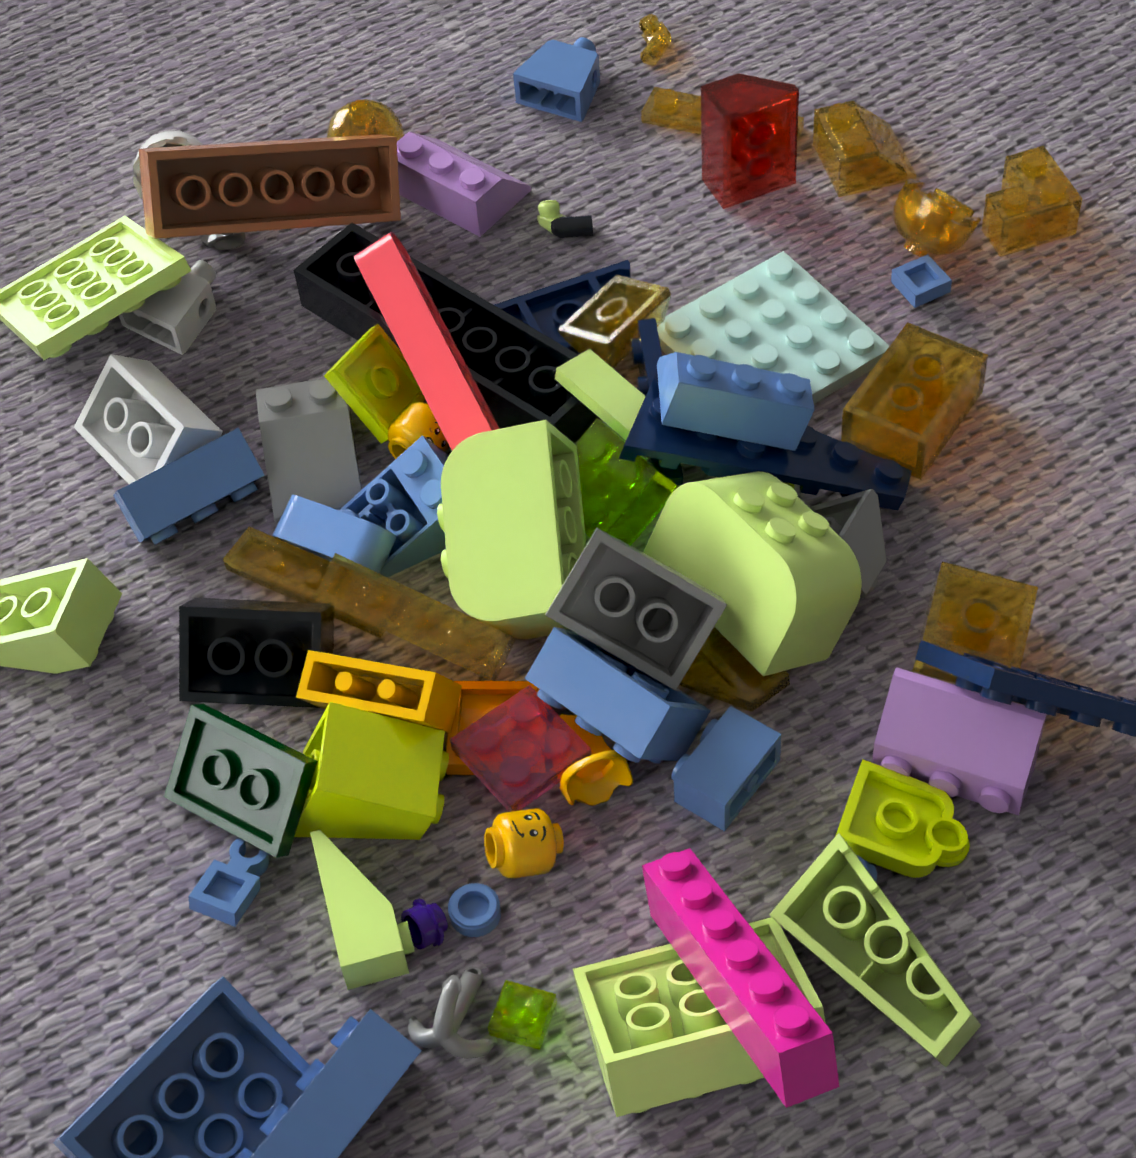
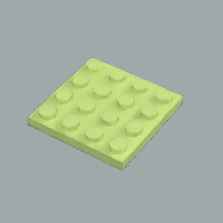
(89, 287)

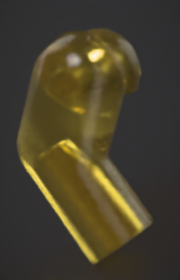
(656, 37)

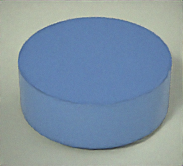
(474, 910)

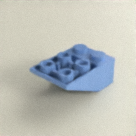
(406, 503)

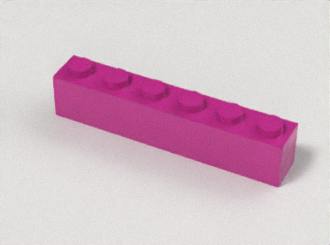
(742, 978)

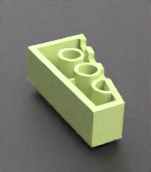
(866, 942)

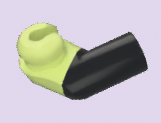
(560, 225)

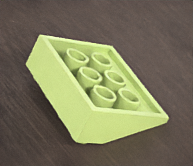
(660, 1030)

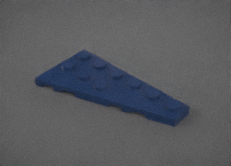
(814, 465)
(1032, 689)

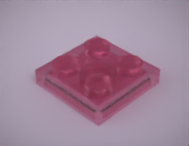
(519, 749)

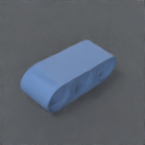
(331, 531)

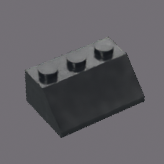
(249, 649)

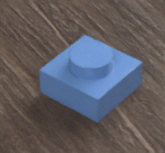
(921, 281)

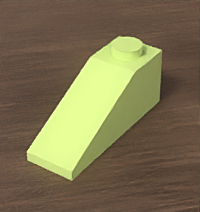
(361, 919)

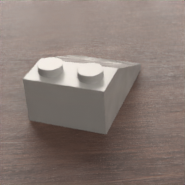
(308, 444)
(636, 608)

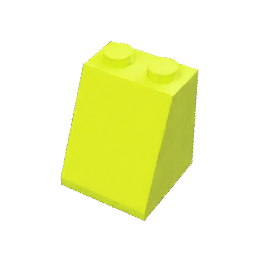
(373, 776)

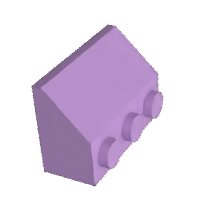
(455, 183)
(959, 741)

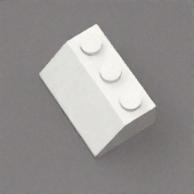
(141, 419)

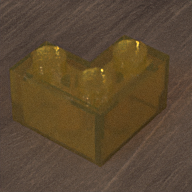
(1033, 204)

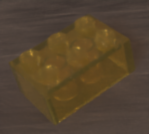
(914, 398)

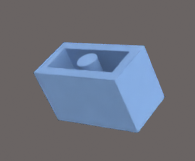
(726, 767)

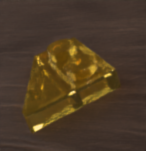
(729, 677)

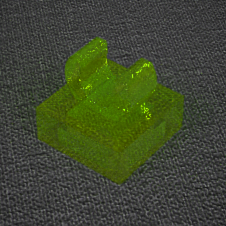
(522, 1014)

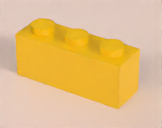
(380, 689)

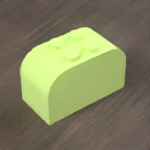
(511, 525)
(770, 560)

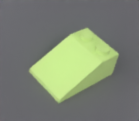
(55, 617)

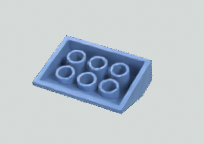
(195, 1088)

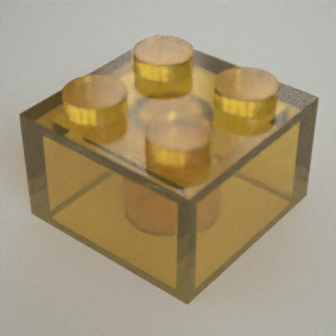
(977, 617)

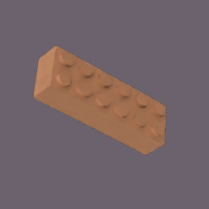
(269, 185)

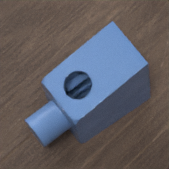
(559, 78)

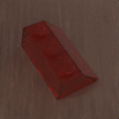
(748, 137)

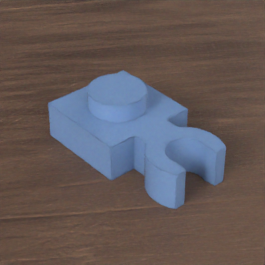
(229, 888)

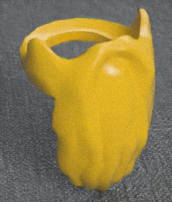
(595, 776)

